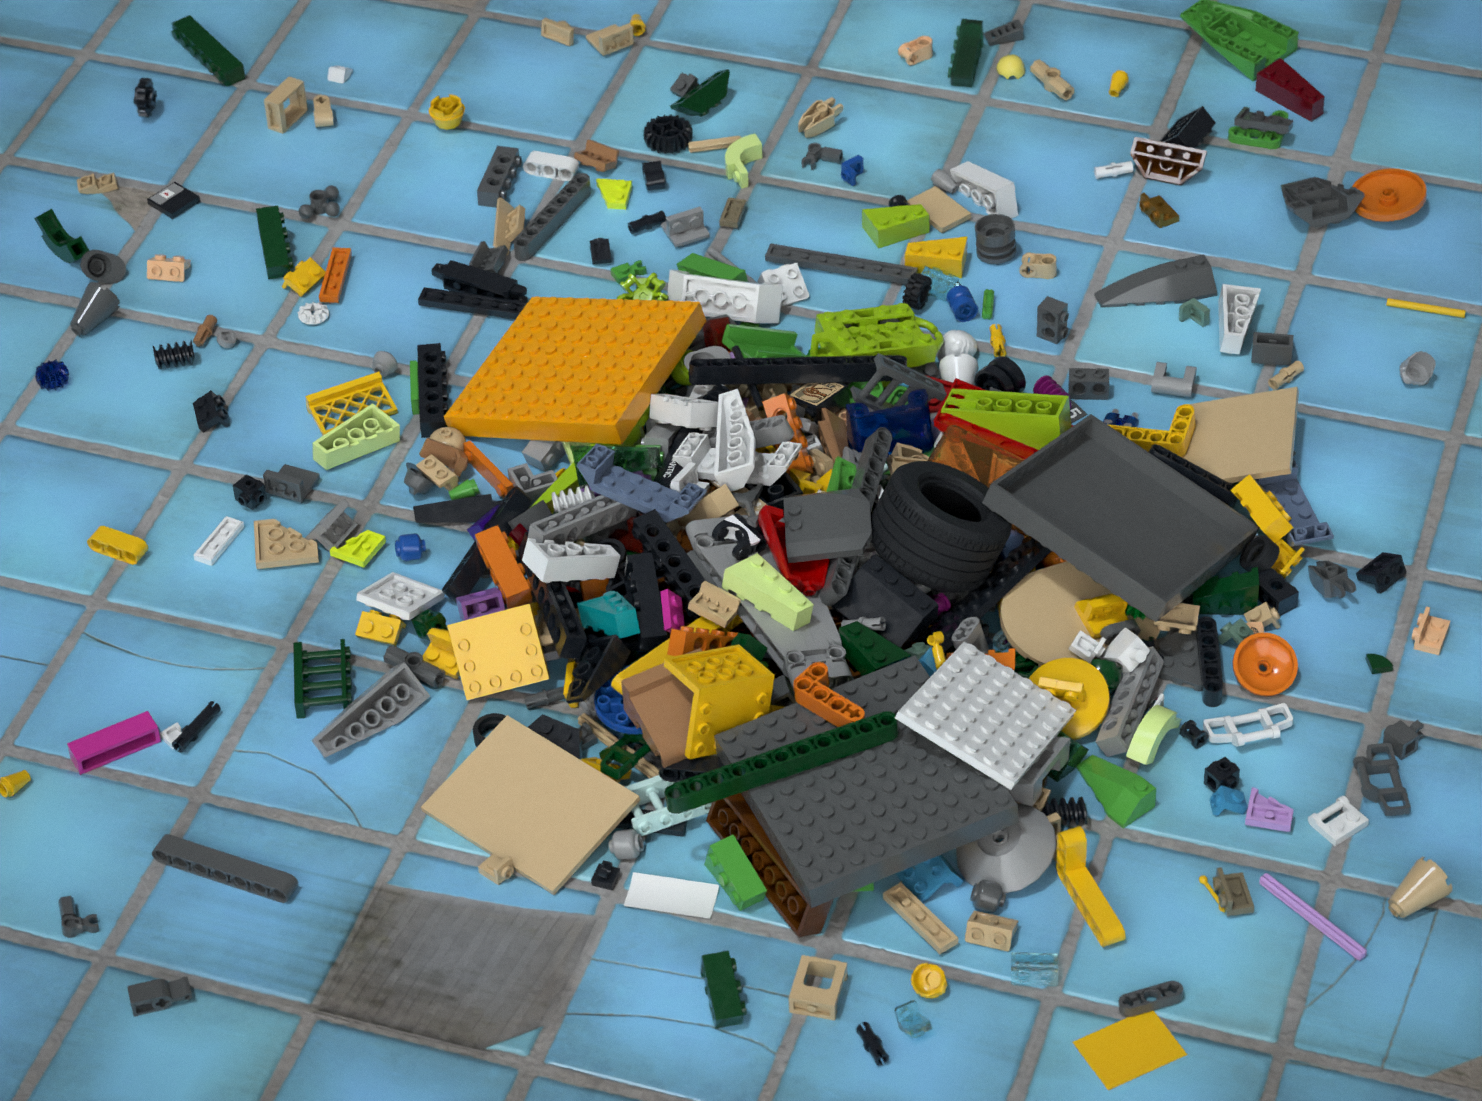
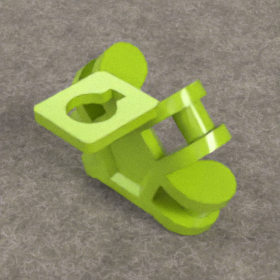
(643, 288)

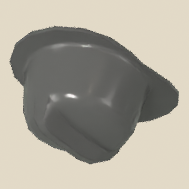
(103, 266)
(417, 480)

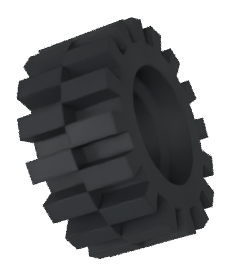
(917, 291)

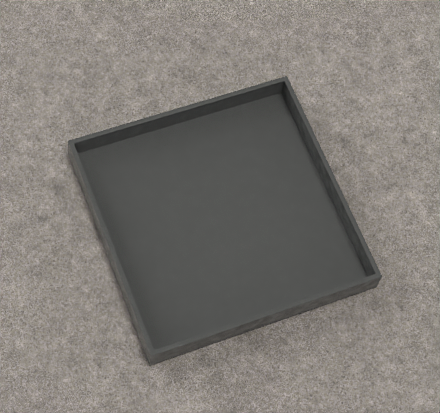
(1121, 516)
(872, 808)

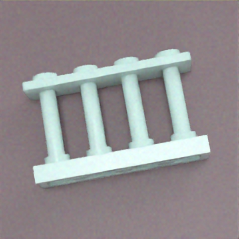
(651, 791)

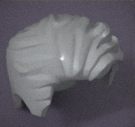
(1417, 368)

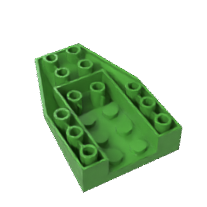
(1241, 35)

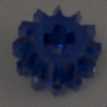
(52, 375)

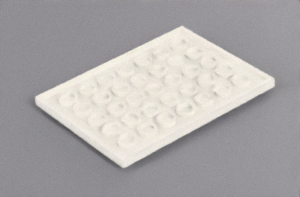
(986, 714)

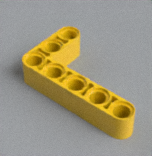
(1175, 440)
(1083, 888)

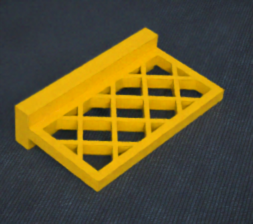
(345, 394)

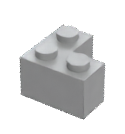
(531, 484)

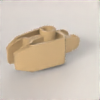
(819, 117)

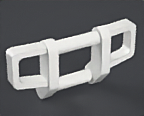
(1237, 738)

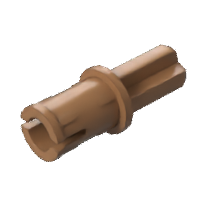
(205, 330)

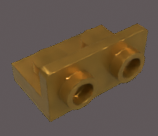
(1158, 210)

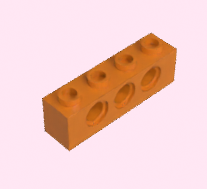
(785, 404)
(688, 640)

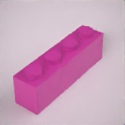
(114, 742)

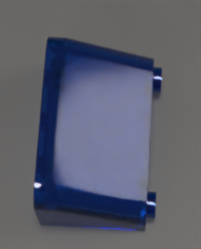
(907, 423)

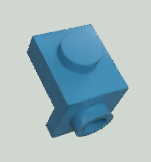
(1228, 799)

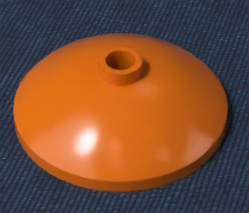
(1270, 652)

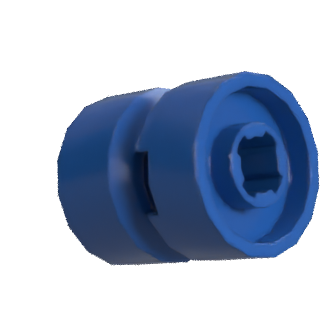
(962, 303)

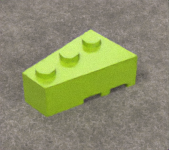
(895, 223)

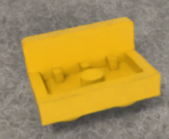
(304, 277)
(1286, 558)
(379, 628)

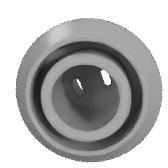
(384, 363)

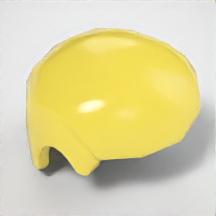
(1011, 66)

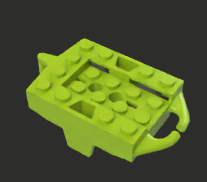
(875, 331)

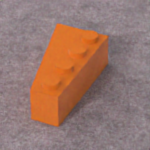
(504, 569)

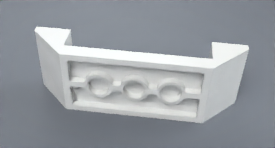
(721, 296)
(767, 467)

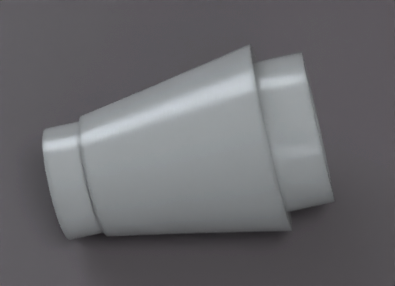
(944, 181)

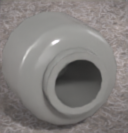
(626, 844)

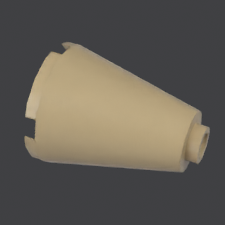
(1419, 888)

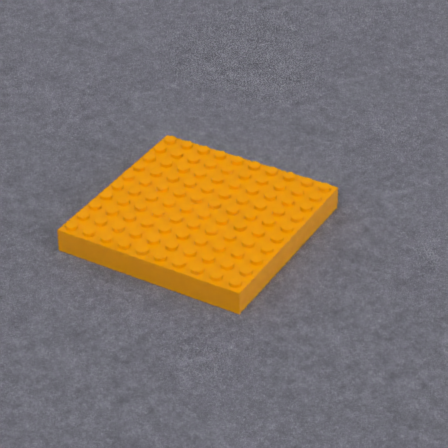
(576, 369)

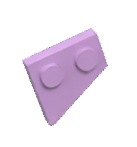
(1268, 813)

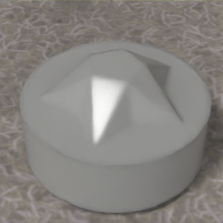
(226, 338)

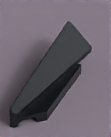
(455, 511)

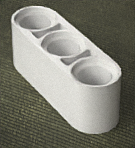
(551, 166)

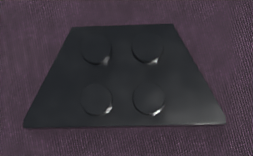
(559, 733)

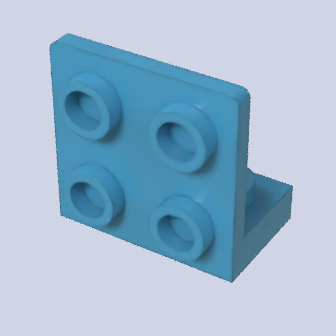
(929, 877)

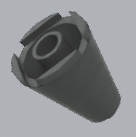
(93, 308)

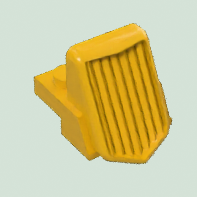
(441, 652)

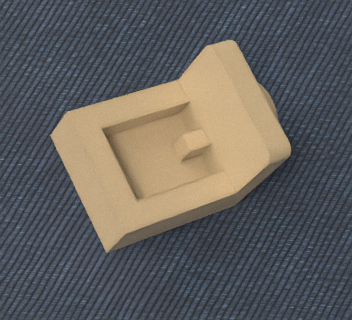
(1264, 614)

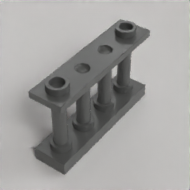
(900, 375)

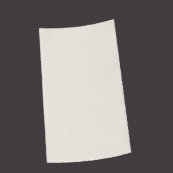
(671, 895)

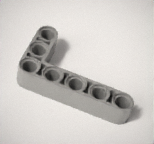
(766, 431)

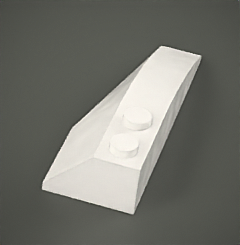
(733, 442)

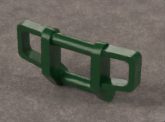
(622, 756)

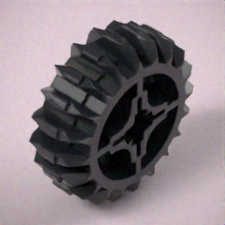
(668, 134)

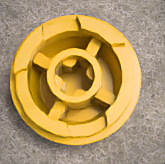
(447, 111)

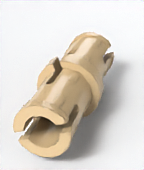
(1285, 375)

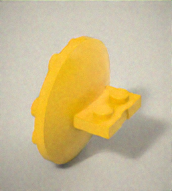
(1081, 687)

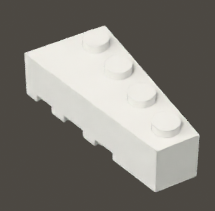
(986, 189)
(1236, 312)
(684, 411)
(570, 561)

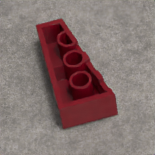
(1290, 90)

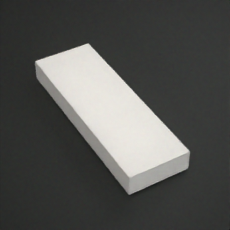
(218, 541)

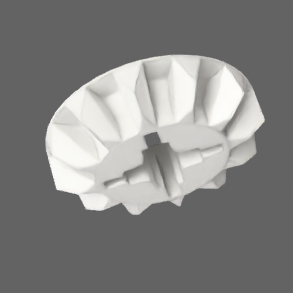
(320, 315)

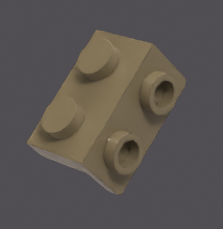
(1233, 893)

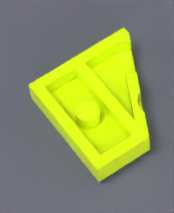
(615, 192)
(360, 549)

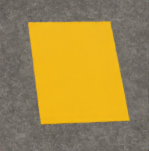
(1129, 1049)

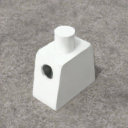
(1126, 651)

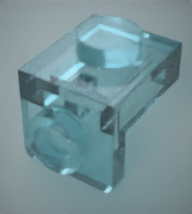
(911, 1021)

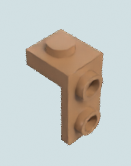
(447, 454)

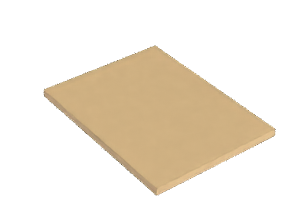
(531, 804)

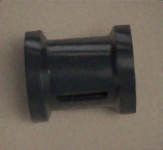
(1193, 734)

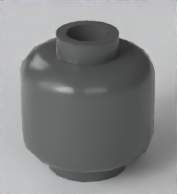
(987, 896)

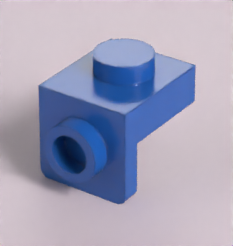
(851, 169)

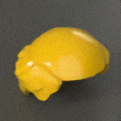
(928, 980)

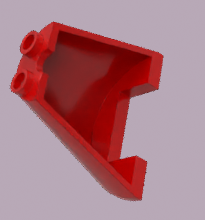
(805, 575)

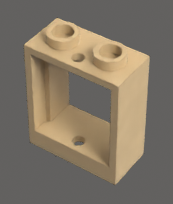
(278, 117)

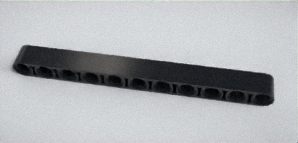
(786, 370)

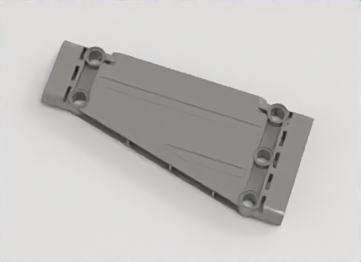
(789, 649)

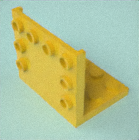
(499, 651)
(727, 691)

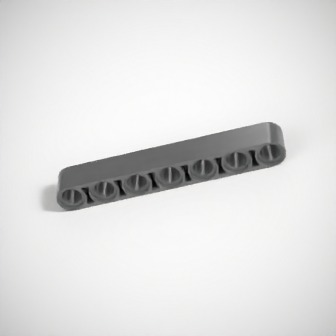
(552, 217)
(225, 868)

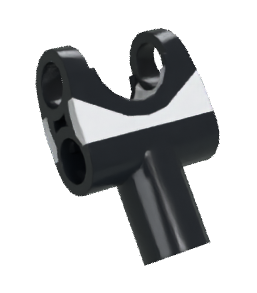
(748, 539)

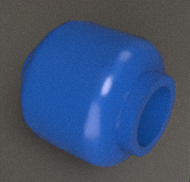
(409, 547)

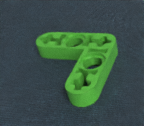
(1264, 139)

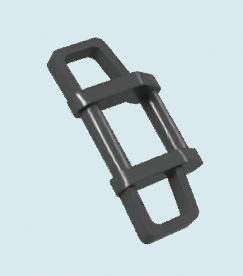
(1367, 767)

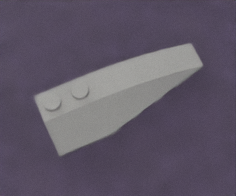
(374, 710)

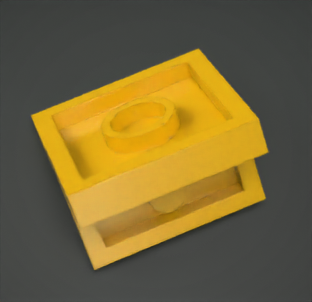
(1100, 612)

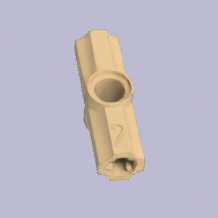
(1052, 79)

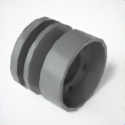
(995, 238)

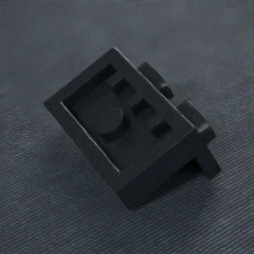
(1383, 571)

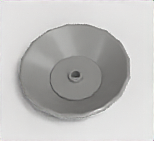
(1016, 859)

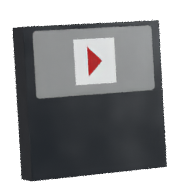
(173, 200)

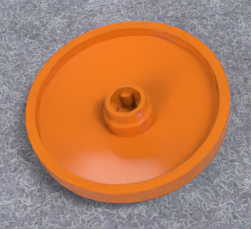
(1390, 194)

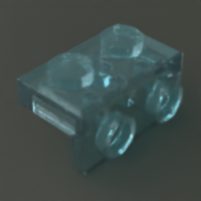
(940, 282)

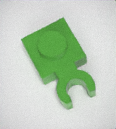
(621, 272)

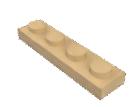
(920, 918)

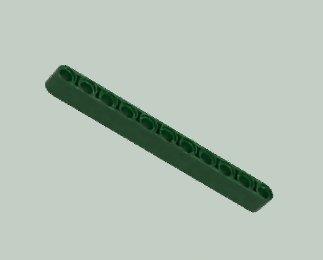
(781, 762)

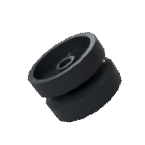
(1002, 375)

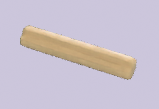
(711, 144)

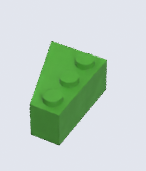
(735, 873)

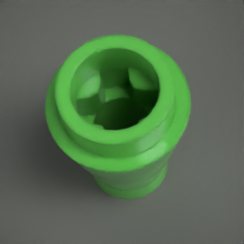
(465, 489)

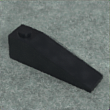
(596, 665)

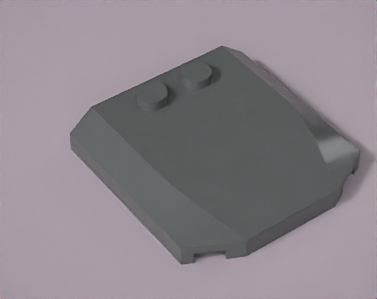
(826, 525)

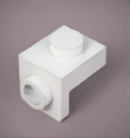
(1087, 647)

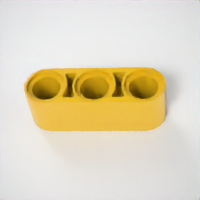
(117, 545)

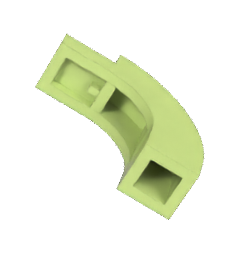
(740, 153)
(1150, 733)

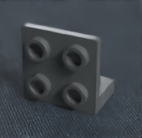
(290, 482)

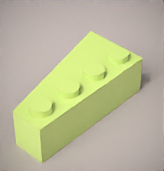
(356, 437)
(769, 591)

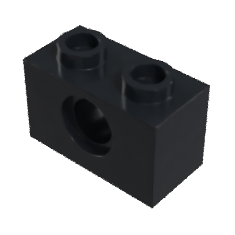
(1277, 591)

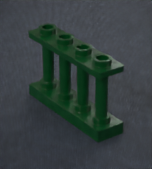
(302, 671)

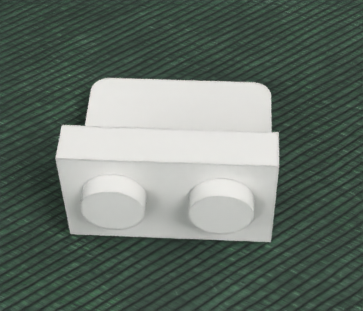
(793, 284)

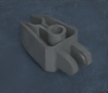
(1330, 579)

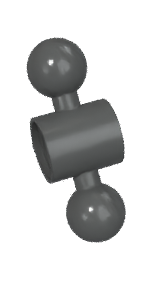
(319, 204)

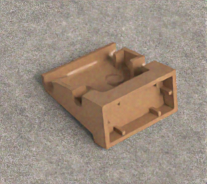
(662, 710)

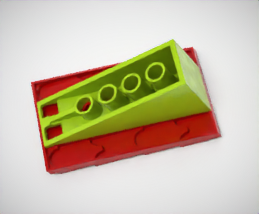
(1007, 419)

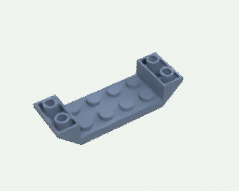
(634, 489)
(1292, 498)

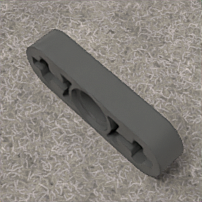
(1166, 994)

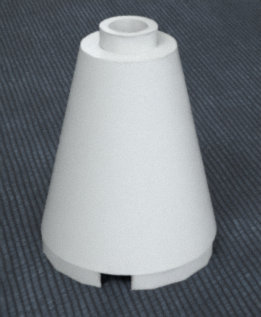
(959, 367)

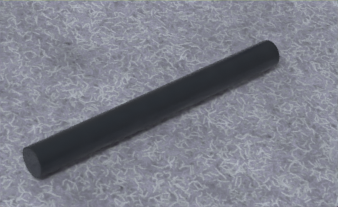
(752, 387)

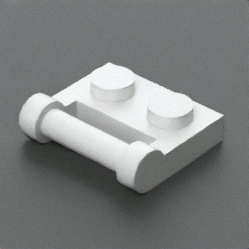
(1343, 825)

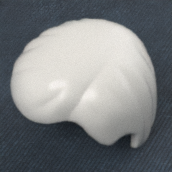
(957, 343)

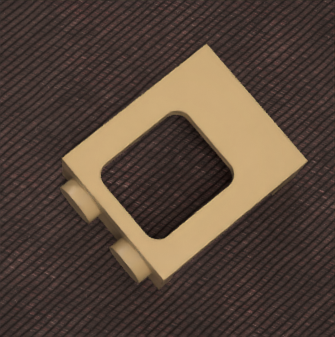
(814, 1000)

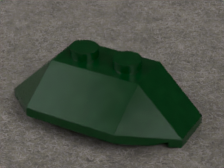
(704, 96)

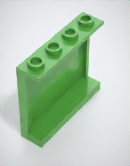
(762, 342)

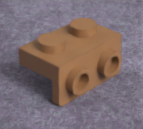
(598, 156)

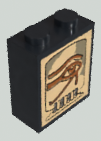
(821, 395)

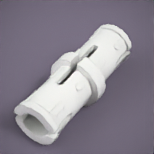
(1113, 169)

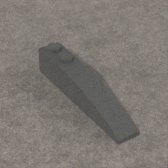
(1169, 281)

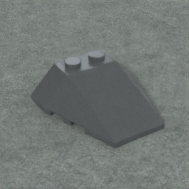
(1320, 201)

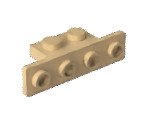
(507, 223)

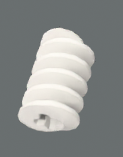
(567, 501)

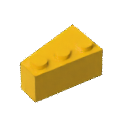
(945, 254)
(1263, 508)

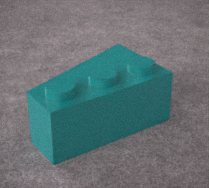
(610, 614)

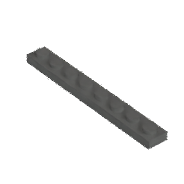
(840, 263)

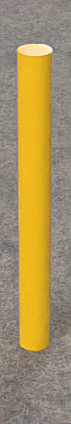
(1426, 308)

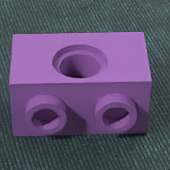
(480, 603)

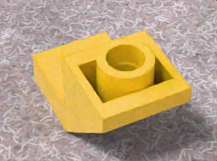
(802, 479)

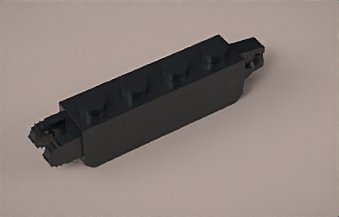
(472, 280)

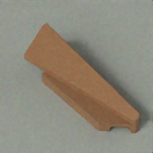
(832, 434)

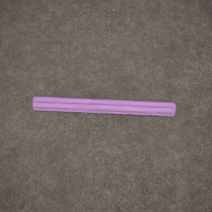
(1313, 916)

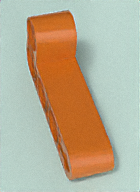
(813, 693)

